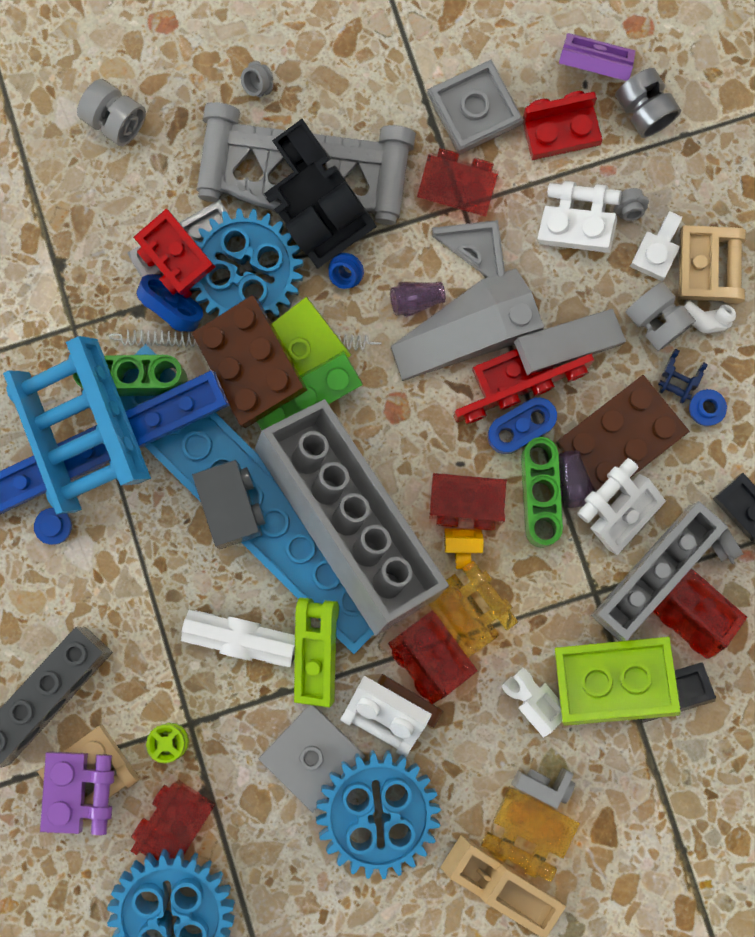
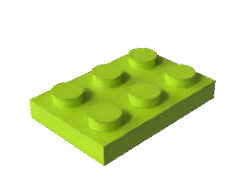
(617, 681)

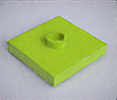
(307, 336)

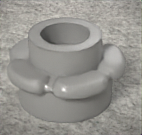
(257, 79)
(632, 204)
(727, 547)

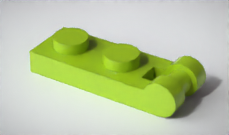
(315, 652)

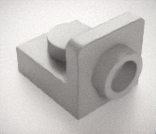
(537, 786)

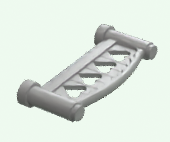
(230, 143)

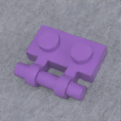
(65, 793)

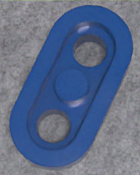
(178, 311)
(520, 425)

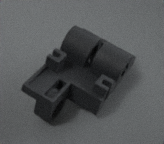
(315, 202)

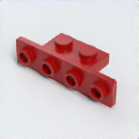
(506, 380)

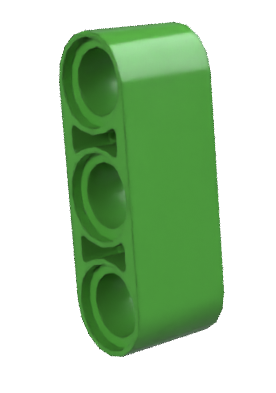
(148, 380)
(541, 474)

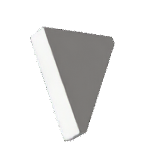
(476, 244)

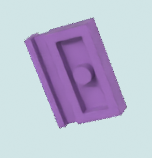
(597, 57)

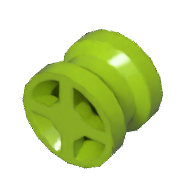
(162, 748)

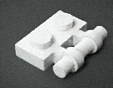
(577, 227)
(627, 513)

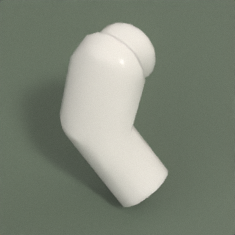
(712, 320)

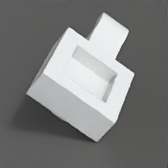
(656, 251)
(540, 703)

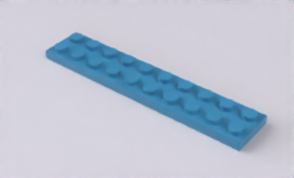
(285, 543)

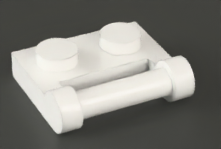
(386, 715)

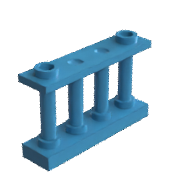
(111, 429)

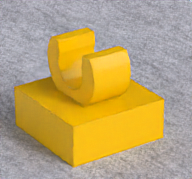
(463, 543)

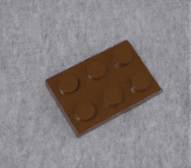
(249, 361)
(629, 426)

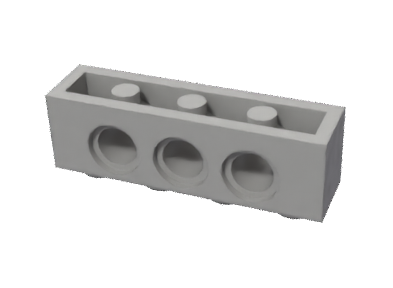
(659, 571)

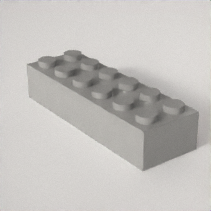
(350, 516)

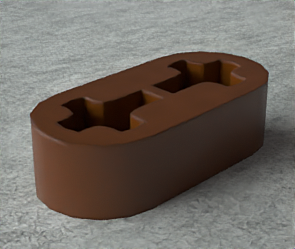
(413, 698)

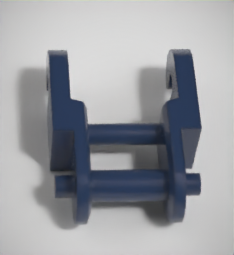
(669, 371)

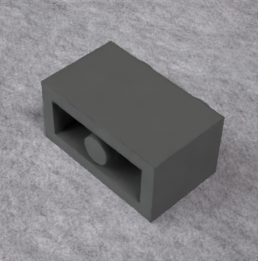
(229, 504)

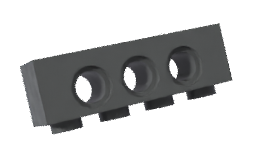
(48, 690)

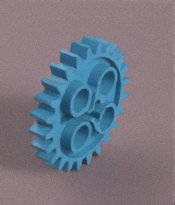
(259, 239)
(345, 817)
(206, 910)

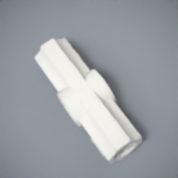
(239, 638)

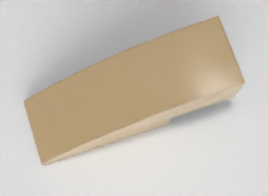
(502, 887)

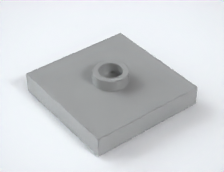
(475, 107)
(308, 754)

